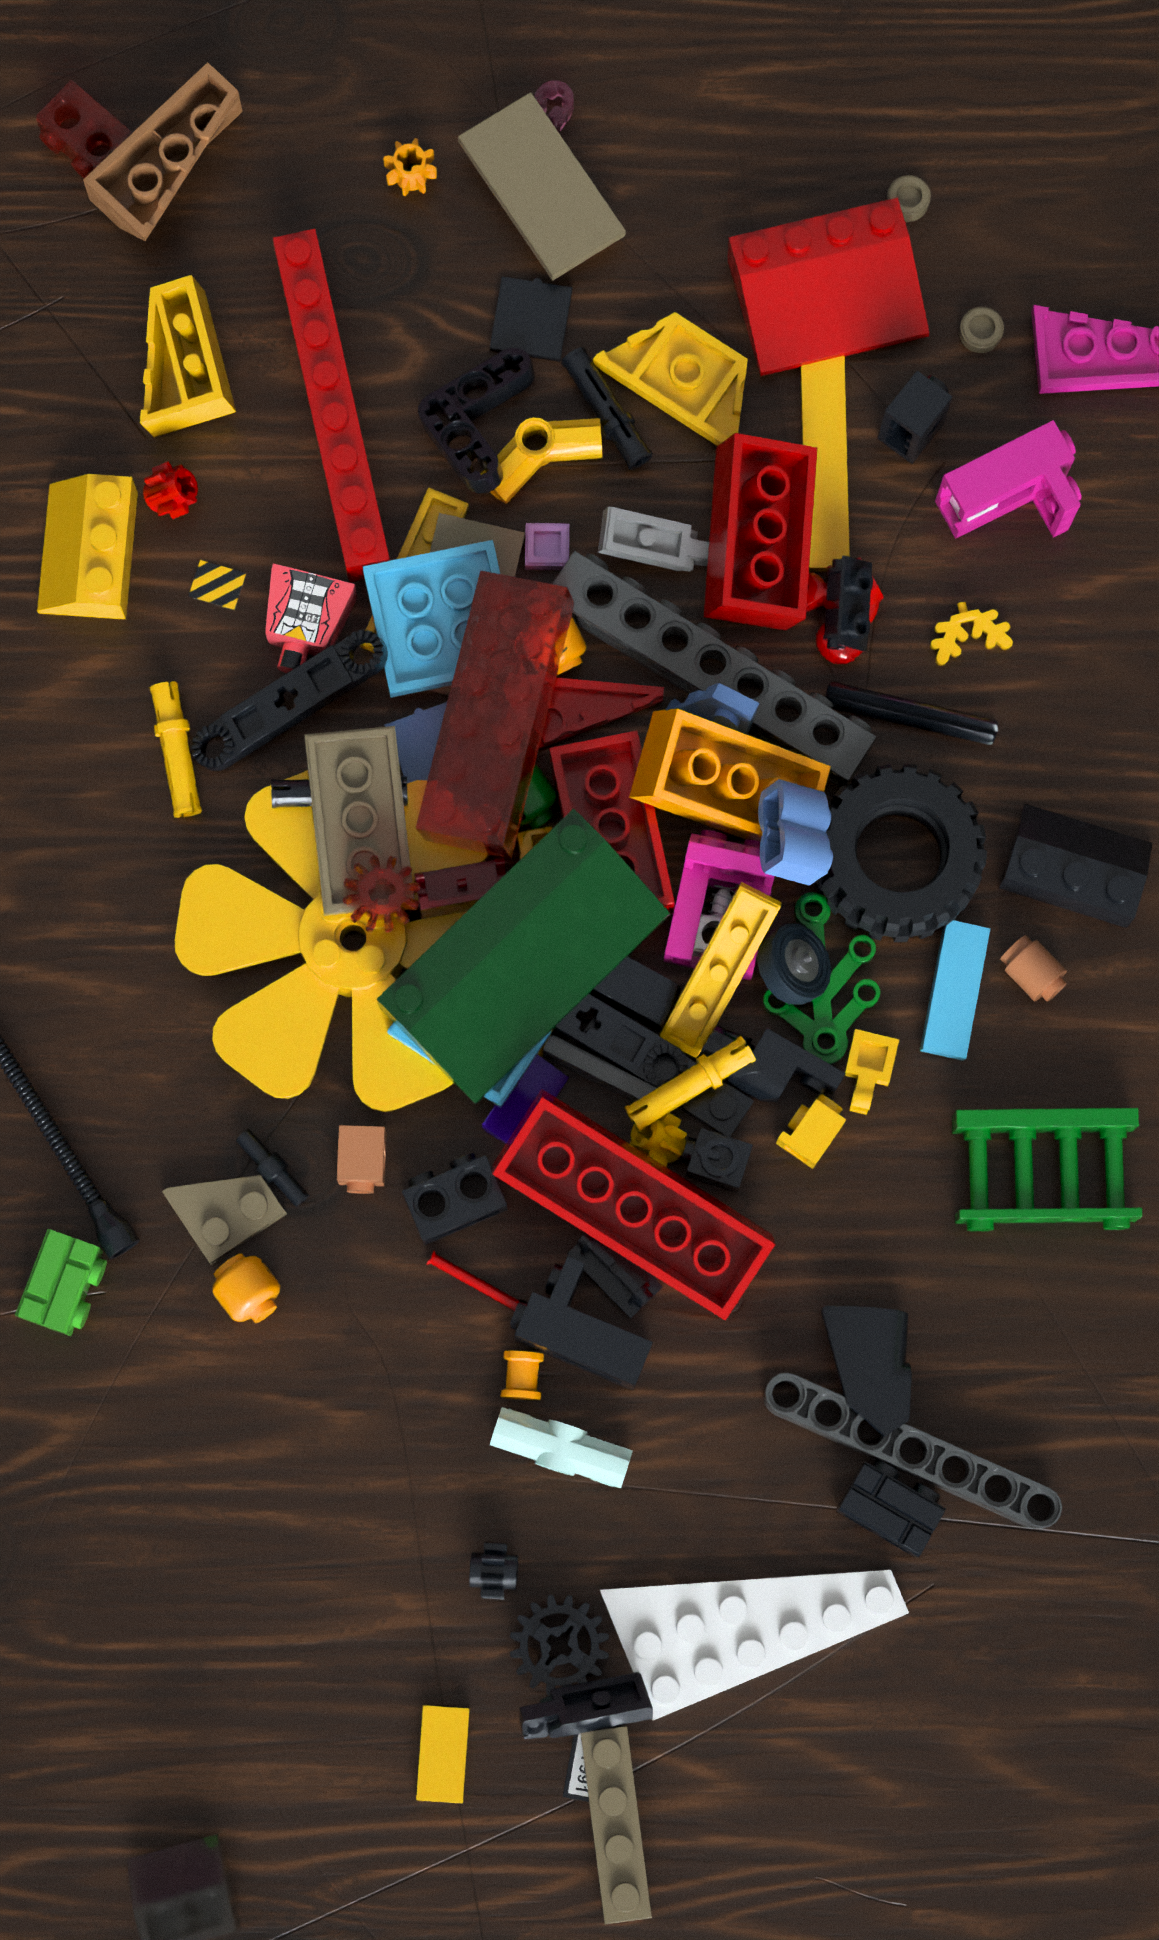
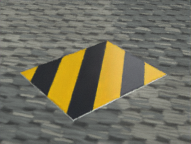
(217, 584)

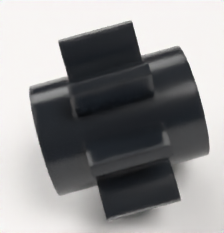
(493, 1570)

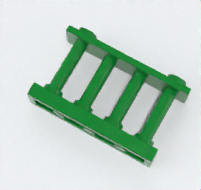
(1067, 1128)

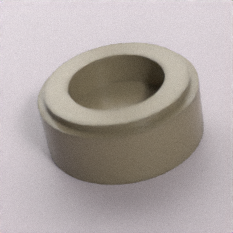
(912, 195)
(981, 329)

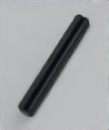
(912, 713)

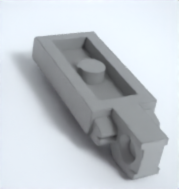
(651, 540)

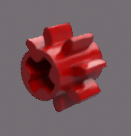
(170, 490)

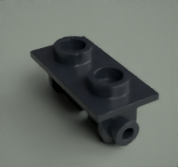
(851, 585)
(617, 1276)

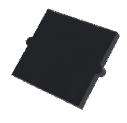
(531, 318)

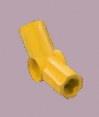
(566, 442)

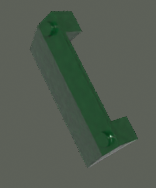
(523, 956)

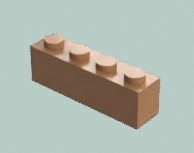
(152, 163)

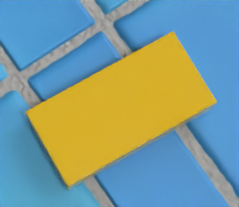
(442, 1754)

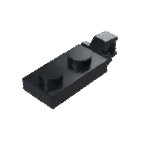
(587, 1707)

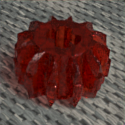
(366, 887)

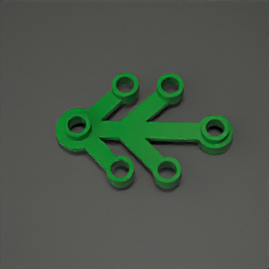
(840, 975)

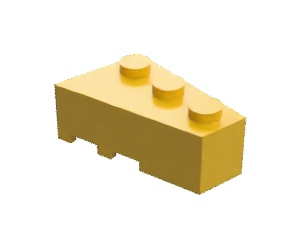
(184, 360)

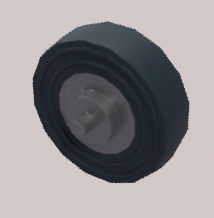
(794, 964)

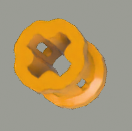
(522, 1375)

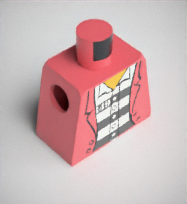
(305, 613)

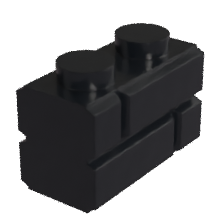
(892, 1508)

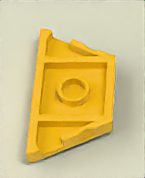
(683, 375)

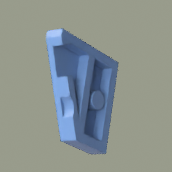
(720, 706)

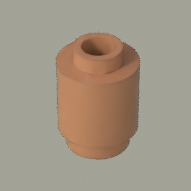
(1034, 969)

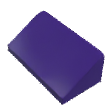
(538, 1076)

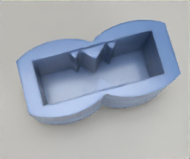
(794, 832)

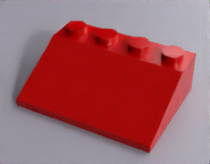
(828, 286)

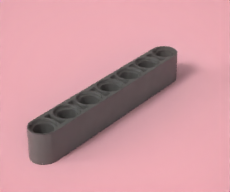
(934, 1454)

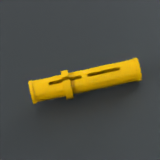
(172, 730)
(692, 1082)

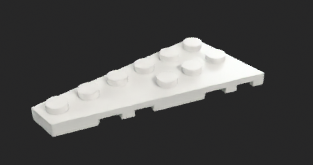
(724, 1633)

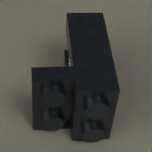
(575, 1336)

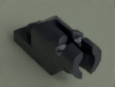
(775, 1065)

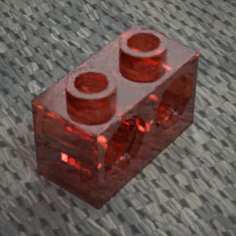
(94, 128)

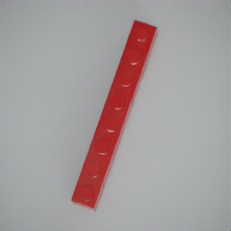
(331, 402)

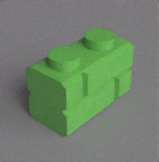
(61, 1283)

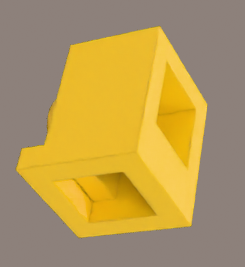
(812, 1130)

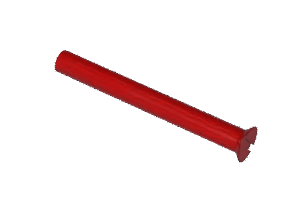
(473, 1281)

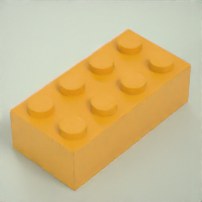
(715, 772)

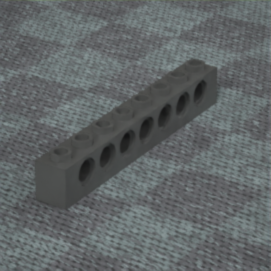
(740, 665)

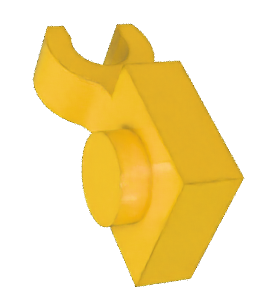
(869, 1062)

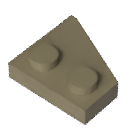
(224, 1212)

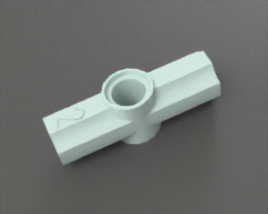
(561, 1447)

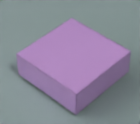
(546, 546)

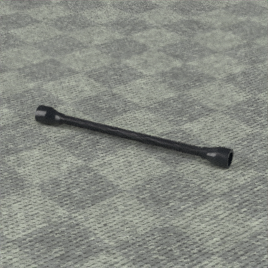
(111, 1229)

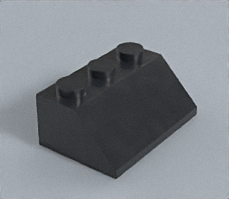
(1077, 866)

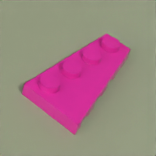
(1092, 353)

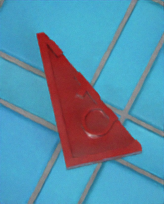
(590, 704)

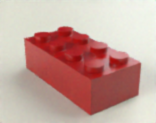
(760, 532)
(597, 783)

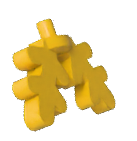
(981, 623)

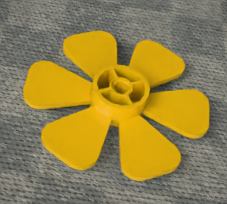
(282, 1028)

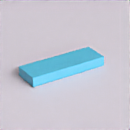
(955, 990)

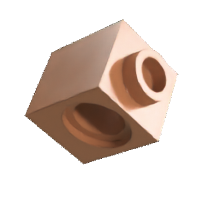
(361, 1158)

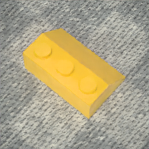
(88, 547)

